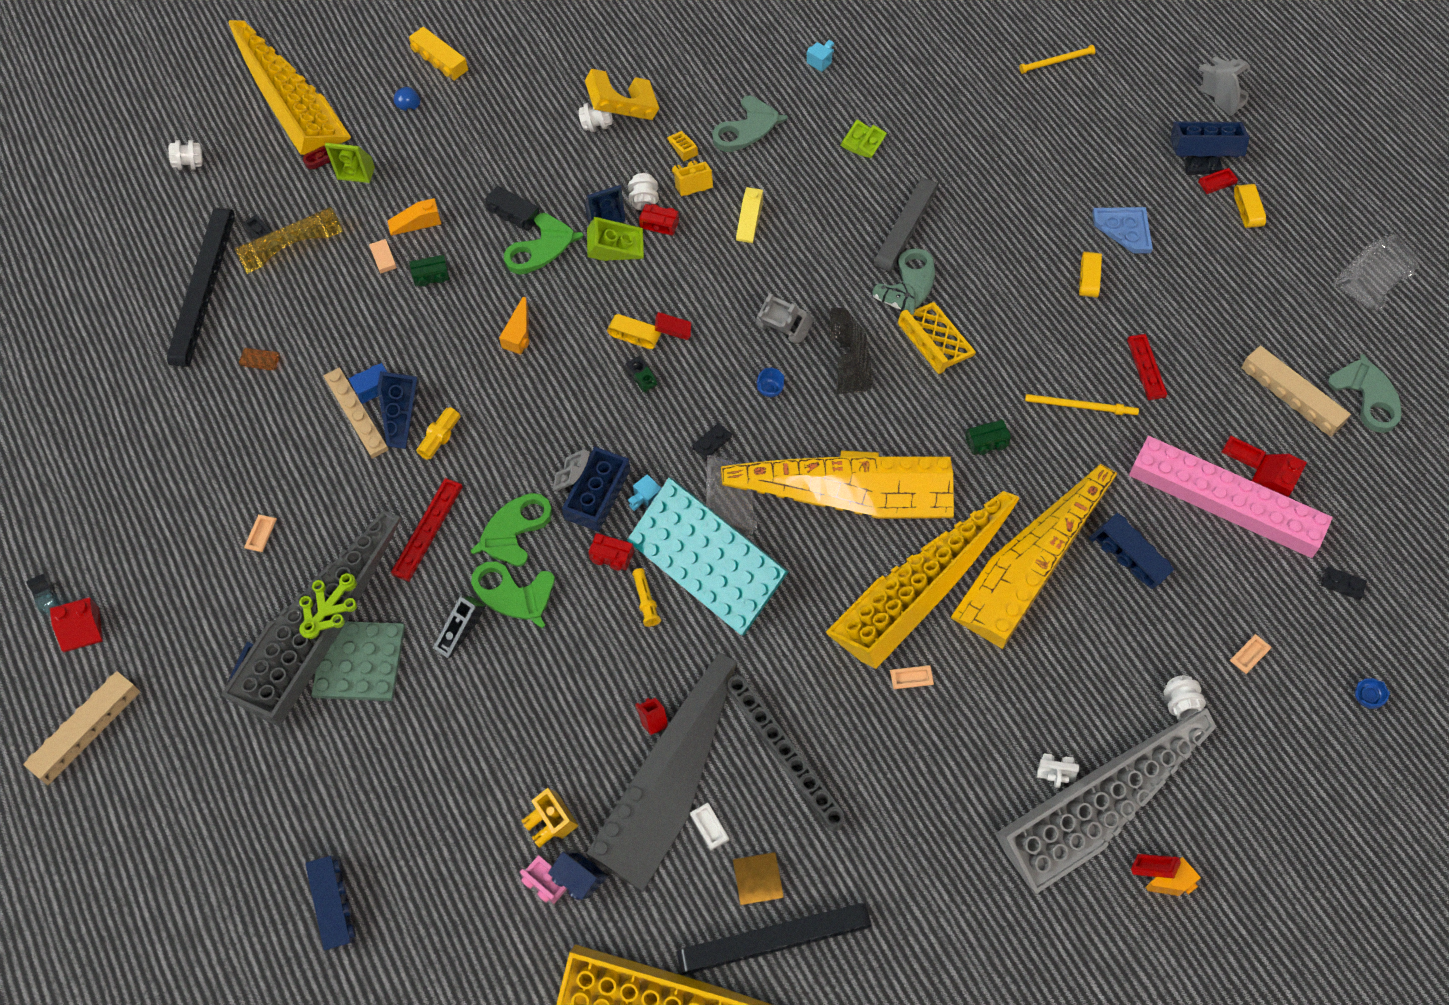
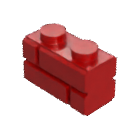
(659, 219)
(611, 552)

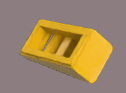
(688, 153)

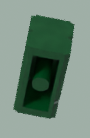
(429, 270)
(988, 437)

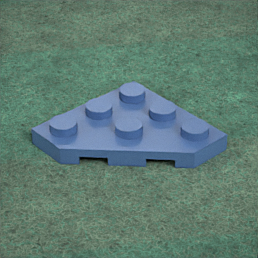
(1126, 226)

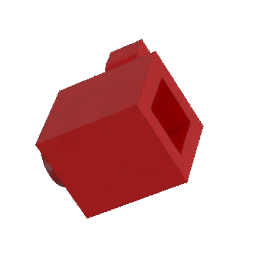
(652, 715)

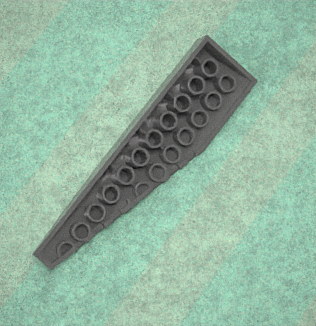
(285, 660)
(665, 786)

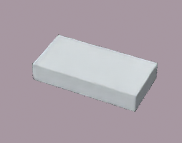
(709, 826)

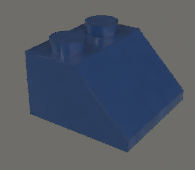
(577, 874)

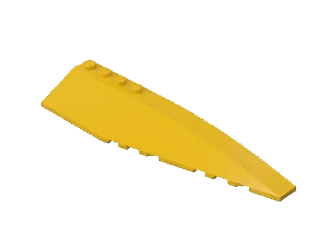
(907, 595)

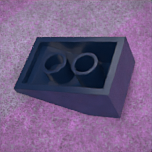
(606, 205)

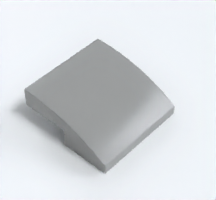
(572, 470)

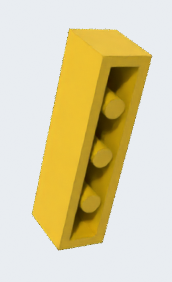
(438, 53)

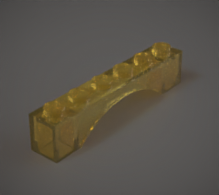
(259, 251)

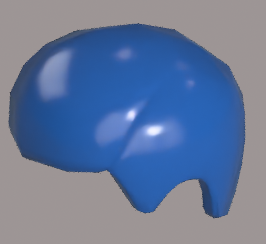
(406, 98)
(770, 382)
(1371, 693)

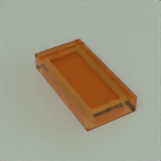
(259, 359)

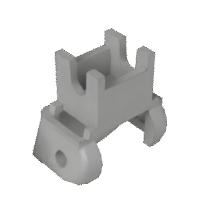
(1223, 83)
(781, 317)

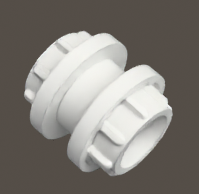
(591, 118)
(185, 154)
(642, 191)
(1184, 697)

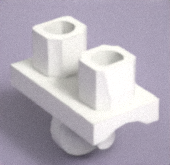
(1057, 771)

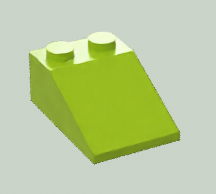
(350, 162)
(614, 240)

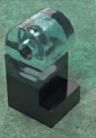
(43, 593)

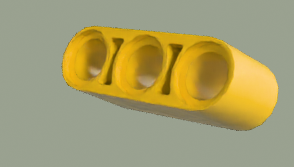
(1249, 205)
(1090, 274)
(633, 331)

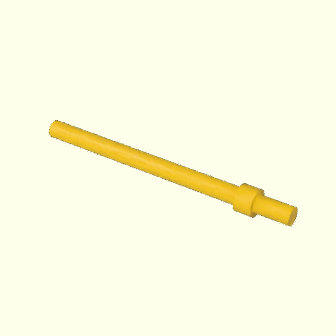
(1118, 409)

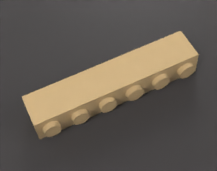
(1295, 391)
(81, 728)

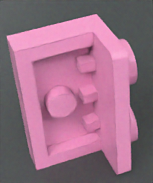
(537, 876)

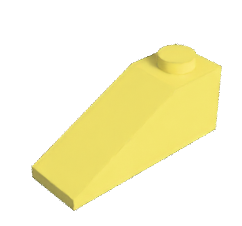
(749, 214)

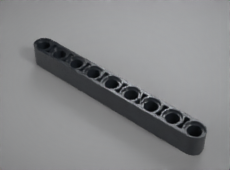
(773, 939)

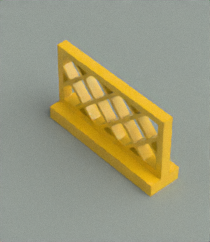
(924, 341)

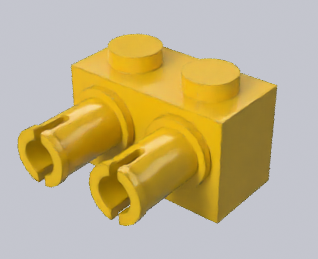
(692, 178)
(554, 813)

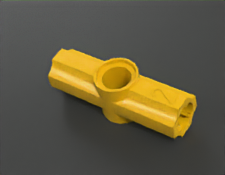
(438, 433)

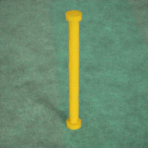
(1024, 68)

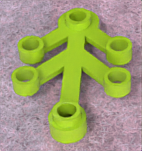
(327, 607)

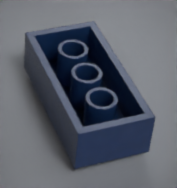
(1209, 139)
(596, 489)

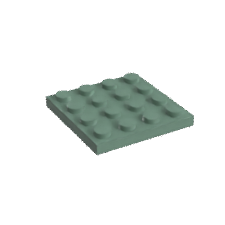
(361, 663)

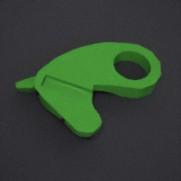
(553, 241)
(500, 533)
(514, 601)

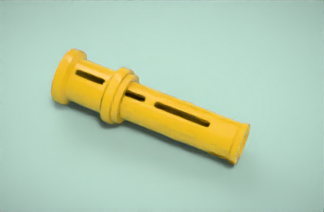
(647, 605)

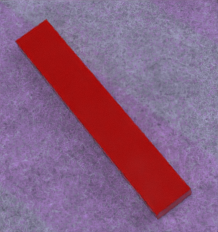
(426, 530)

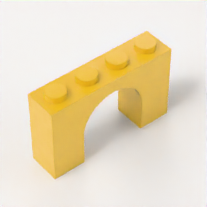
(606, 99)

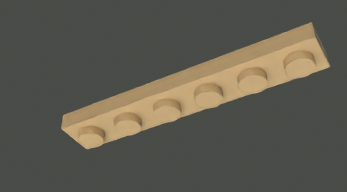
(355, 413)

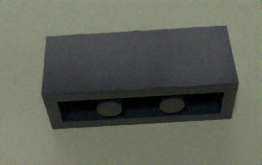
(512, 208)

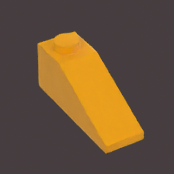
(416, 217)
(516, 333)

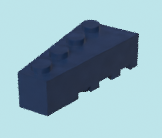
(1132, 550)
(330, 902)

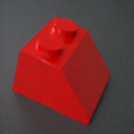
(1279, 472)
(76, 624)

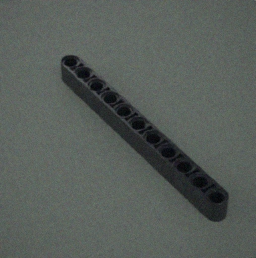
(200, 288)

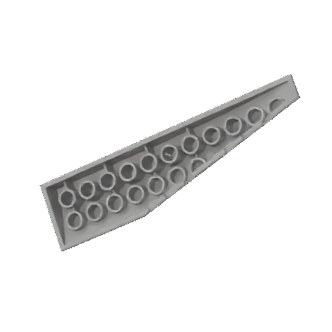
(1095, 808)

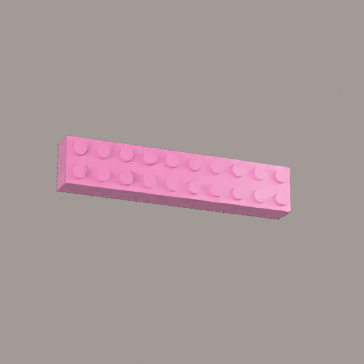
(1231, 497)

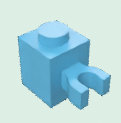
(819, 55)
(644, 492)

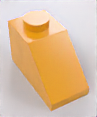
(1183, 882)

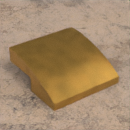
(758, 878)

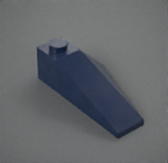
(397, 404)

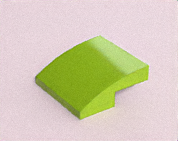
(863, 139)

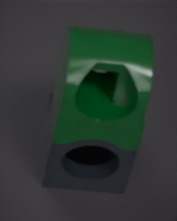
(641, 374)

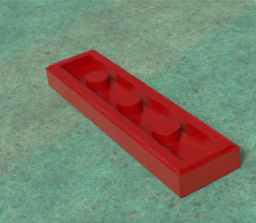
(1147, 367)

